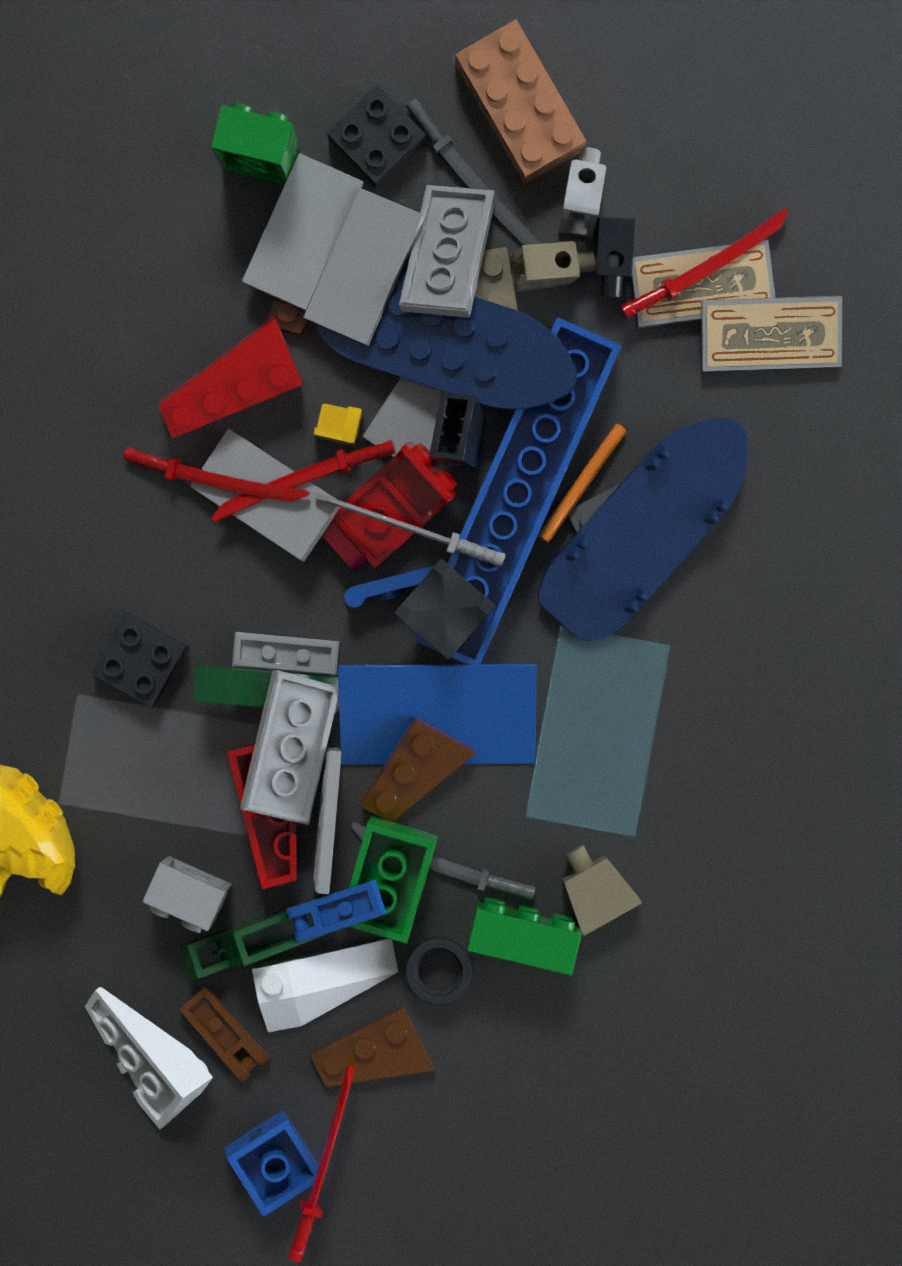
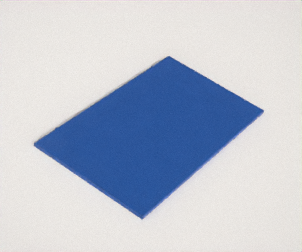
(475, 703)

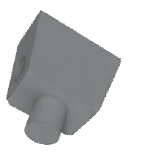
(583, 194)

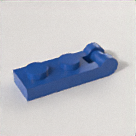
(386, 587)
(337, 911)

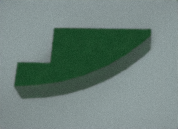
(240, 685)
(241, 944)

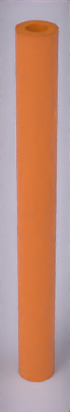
(581, 483)

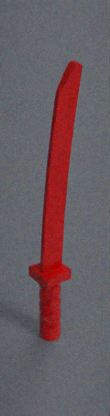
(671, 288)
(339, 463)
(175, 469)
(311, 1209)

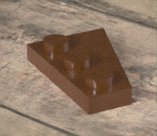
(413, 769)
(375, 1051)

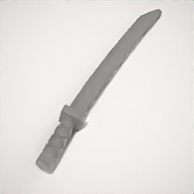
(454, 544)

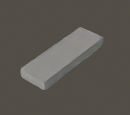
(285, 653)

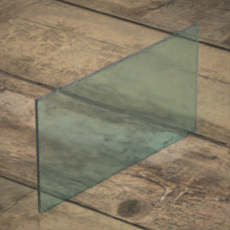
(598, 732)

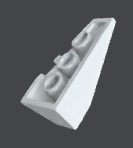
(310, 984)
(160, 1066)

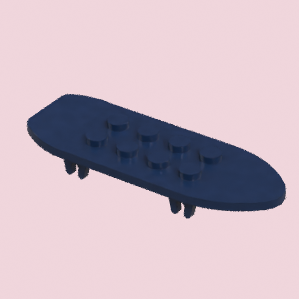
(492, 355)
(646, 528)

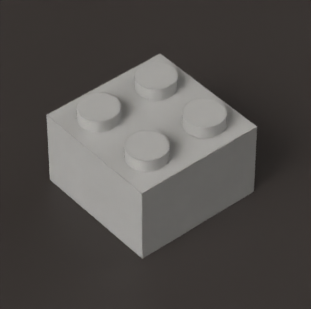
(186, 894)

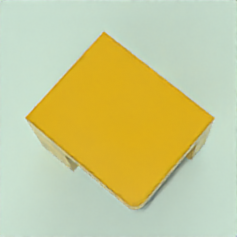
(339, 424)

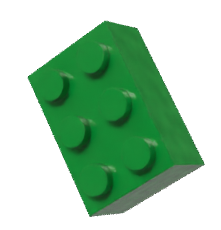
(255, 143)
(400, 864)
(524, 936)

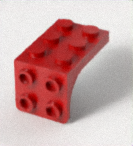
(403, 490)

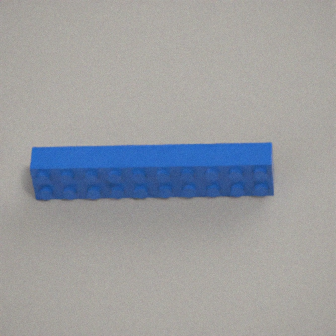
(526, 481)

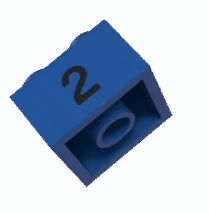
(272, 1162)

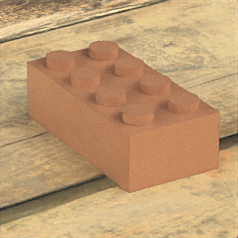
(520, 101)

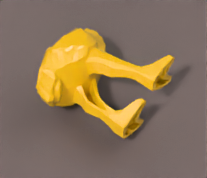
(33, 834)

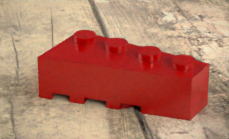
(236, 380)
(269, 838)

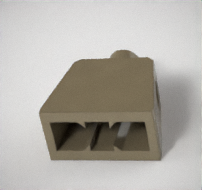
(536, 266)
(596, 890)

